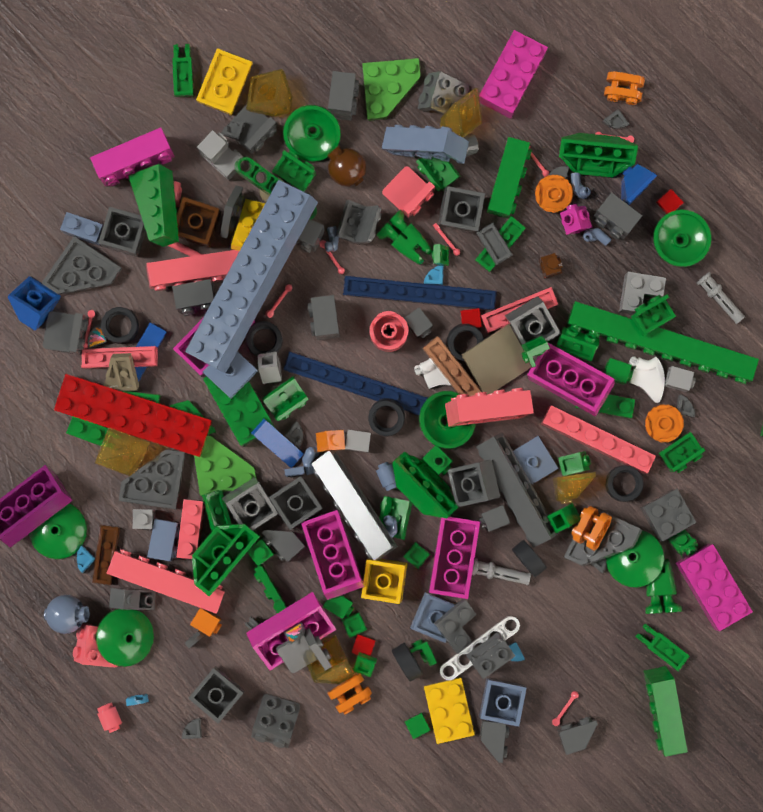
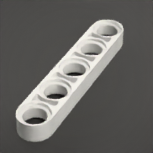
(454, 661)

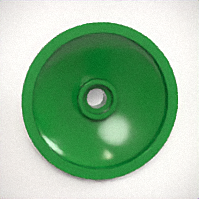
(308, 144)
(691, 229)
(432, 428)
(70, 535)
(644, 568)
(112, 637)

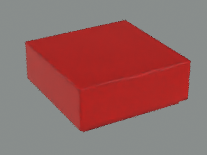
(669, 202)
(471, 317)
(363, 645)

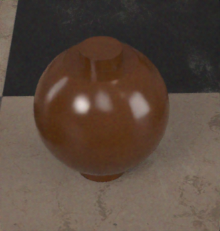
(346, 166)

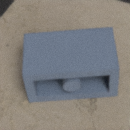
(82, 228)
(163, 540)

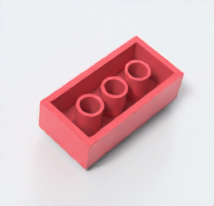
(489, 407)

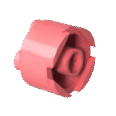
(394, 322)

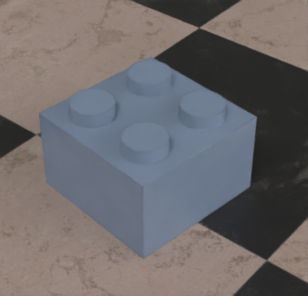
(502, 702)

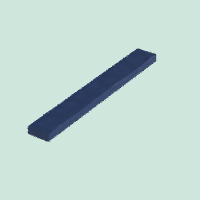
(419, 293)
(352, 382)

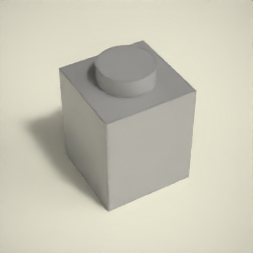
(269, 367)
(679, 379)
(357, 441)
(143, 518)

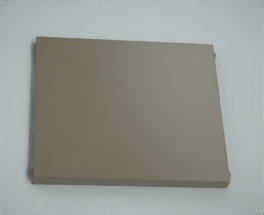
(496, 360)

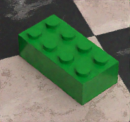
(241, 412)

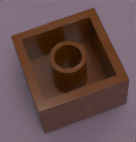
(197, 222)

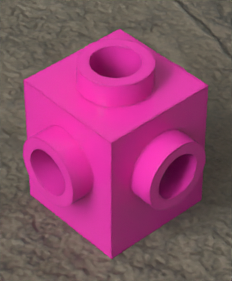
(575, 219)

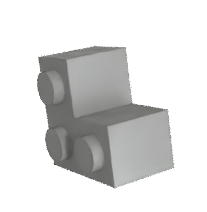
(216, 152)
(638, 286)

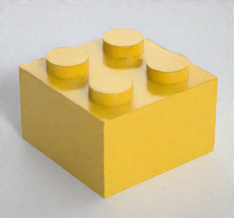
(384, 580)

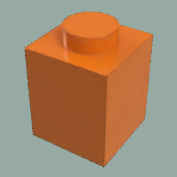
(330, 441)
(206, 622)

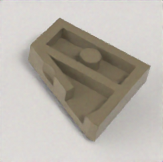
(122, 373)

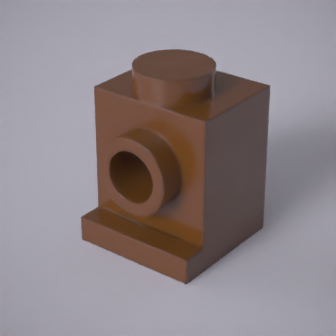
(550, 265)

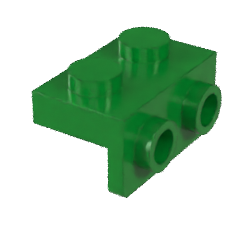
(294, 171)
(438, 172)
(654, 315)
(577, 343)
(285, 399)
(681, 452)
(400, 510)

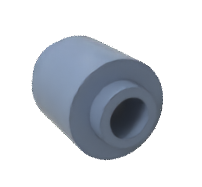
(386, 475)

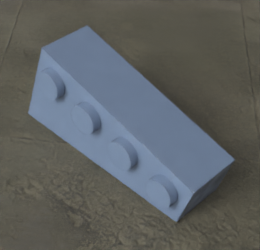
(425, 143)

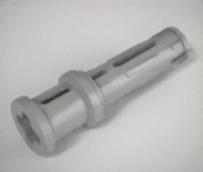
(714, 290)
(490, 571)

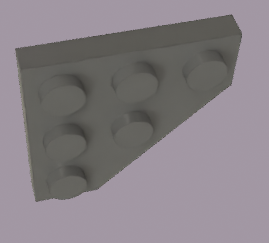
(80, 269)
(156, 481)
(618, 538)

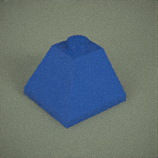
(635, 182)
(33, 302)

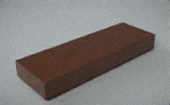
(106, 547)

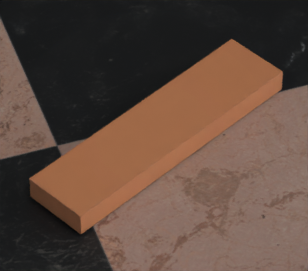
(450, 367)

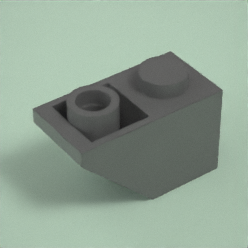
(285, 542)
(132, 599)
(576, 736)
(493, 737)

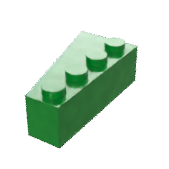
(156, 203)
(665, 711)

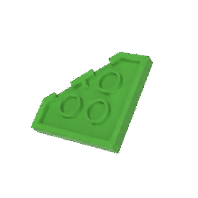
(388, 84)
(221, 468)

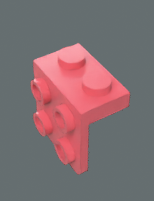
(408, 192)
(86, 647)

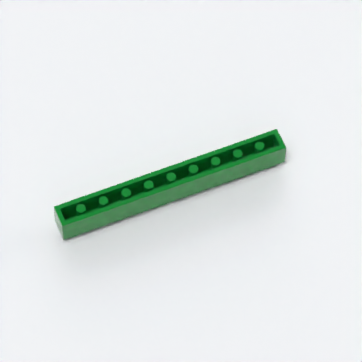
(663, 342)

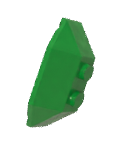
(597, 154)
(423, 486)
(220, 554)

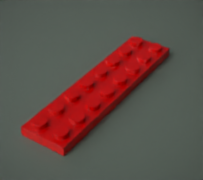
(133, 415)

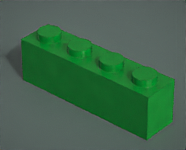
(508, 178)

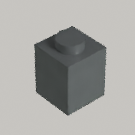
(419, 323)
(494, 518)

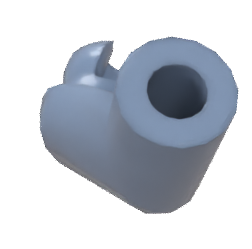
(579, 189)
(596, 234)
(333, 244)
(308, 458)
(391, 525)

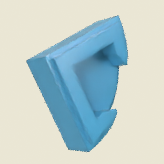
(435, 276)
(84, 559)
(516, 650)
(137, 699)

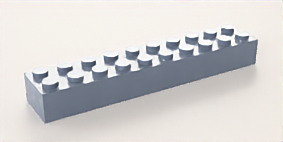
(251, 276)

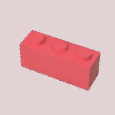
(190, 528)

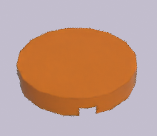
(553, 193)
(664, 423)

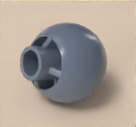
(66, 614)

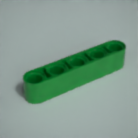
(269, 178)

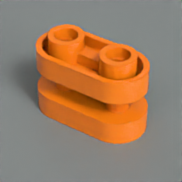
(616, 93)
(588, 518)
(346, 705)

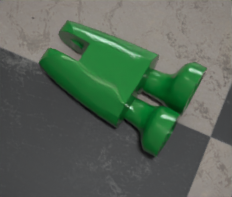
(408, 240)
(665, 587)

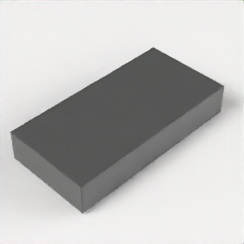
(494, 244)

